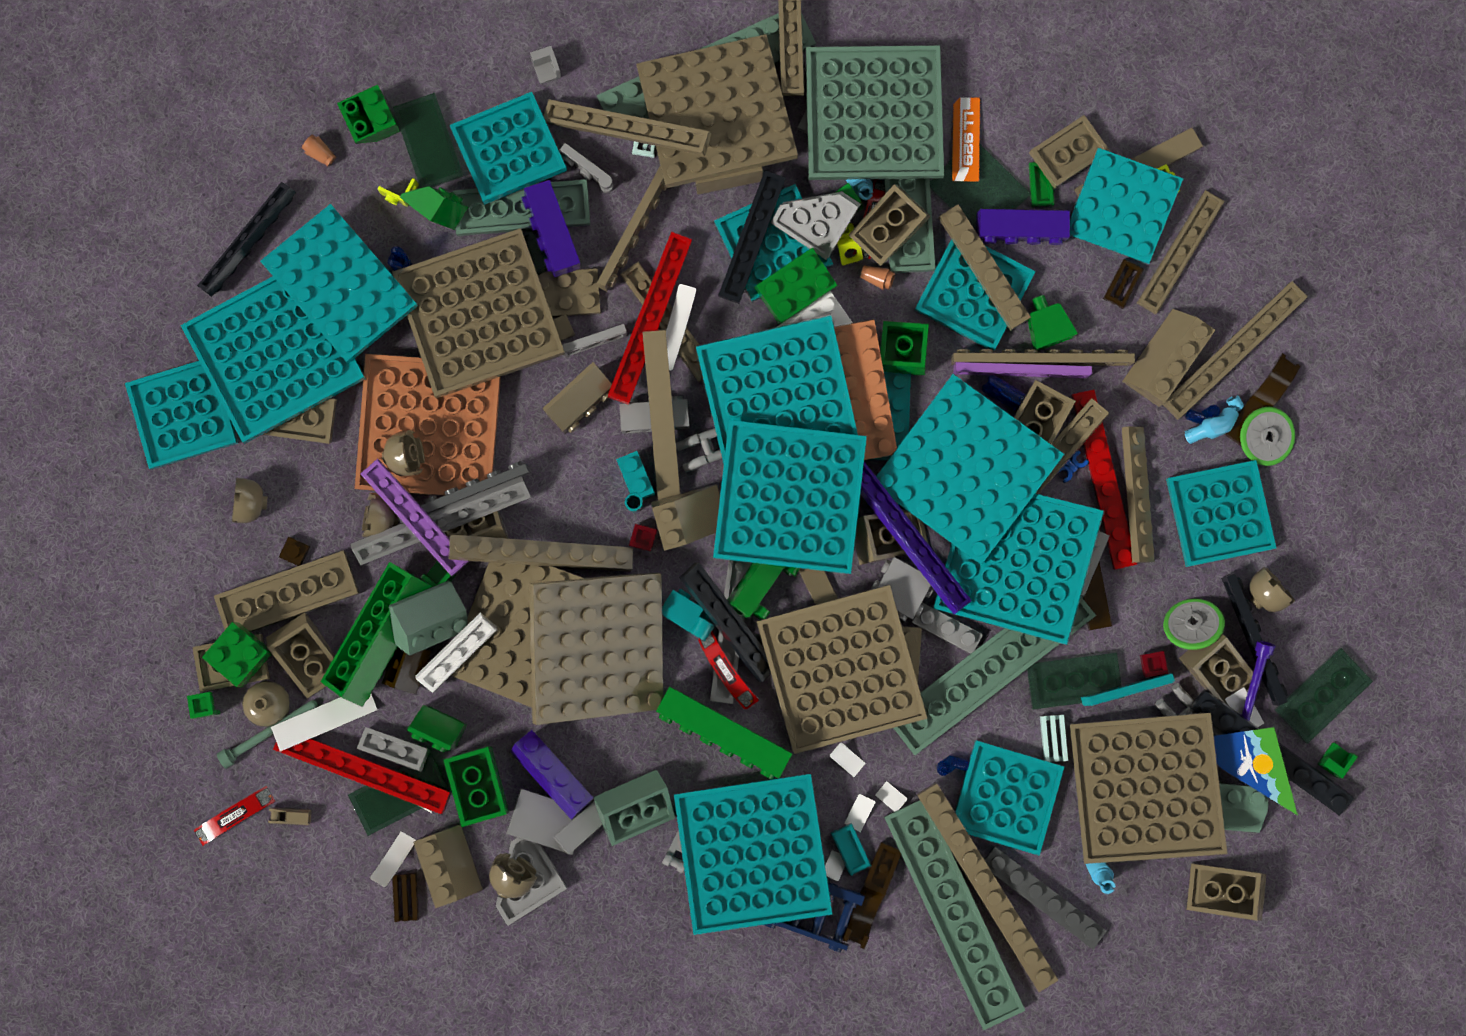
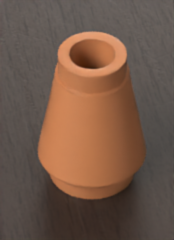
(318, 150)
(880, 277)

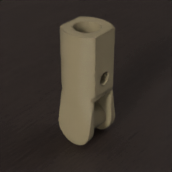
(292, 816)

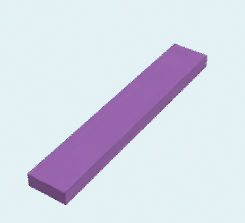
(1022, 370)
(412, 515)

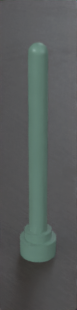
(227, 757)

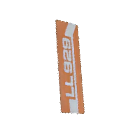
(966, 139)

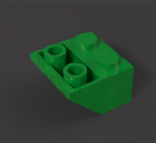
(368, 116)
(437, 728)

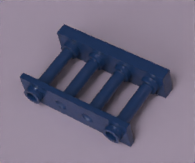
(851, 900)

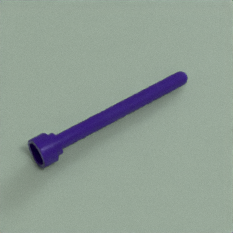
(1264, 650)

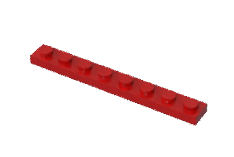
(649, 317)
(1106, 489)
(370, 774)

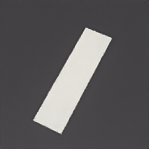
(319, 721)

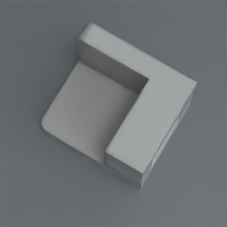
(545, 65)

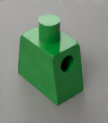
(1049, 324)

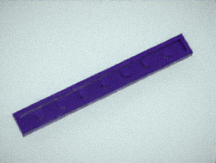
(912, 542)

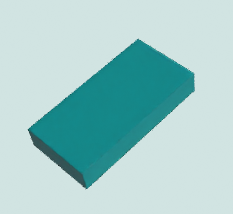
(850, 849)

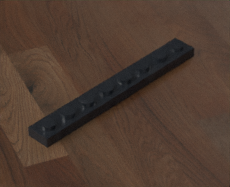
(1296, 768)

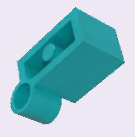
(635, 479)
(687, 614)

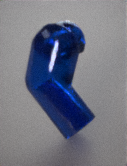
(1198, 417)
(950, 763)

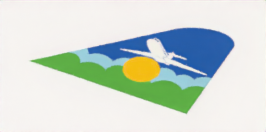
(1256, 761)

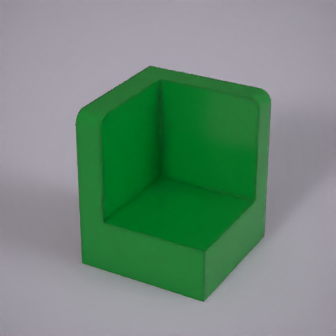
(437, 575)
(201, 705)
(1337, 760)

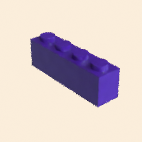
(1023, 226)
(551, 228)
(551, 774)

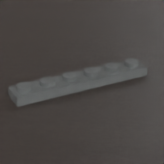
(475, 486)
(1044, 898)

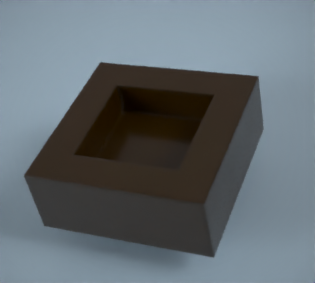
(294, 551)

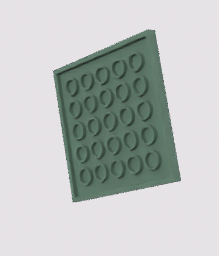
(874, 112)

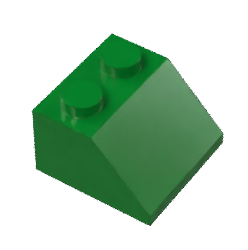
(437, 205)

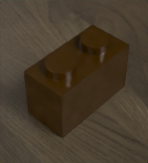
(403, 669)

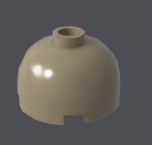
(404, 454)
(248, 501)
(378, 516)
(1269, 592)
(266, 703)
(511, 877)

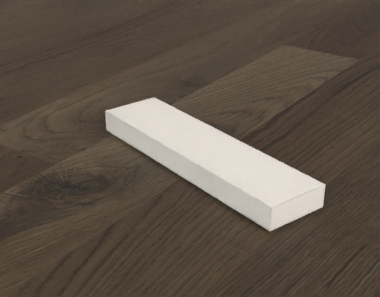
(456, 652)

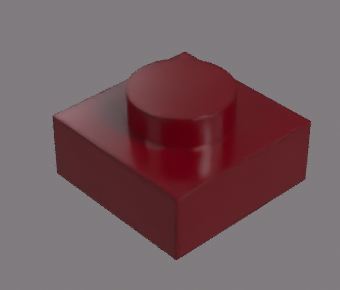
(643, 537)
(1154, 664)

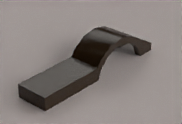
(1267, 394)
(874, 889)

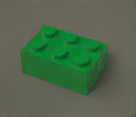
(795, 286)
(476, 786)

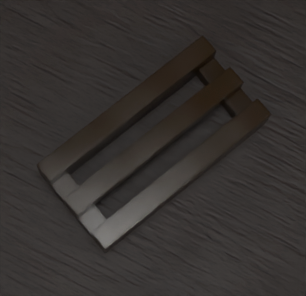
(1114, 300)
(415, 917)

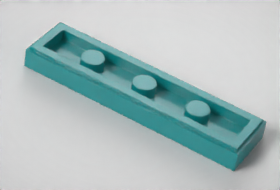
(1127, 689)

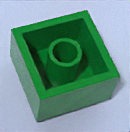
(904, 347)
(237, 654)

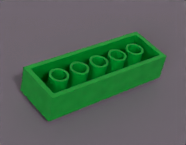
(371, 638)
(723, 732)

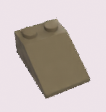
(889, 225)
(687, 516)
(875, 541)
(302, 653)
(1218, 668)
(1226, 892)

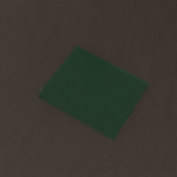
(993, 191)

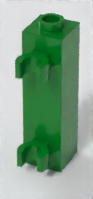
(753, 588)

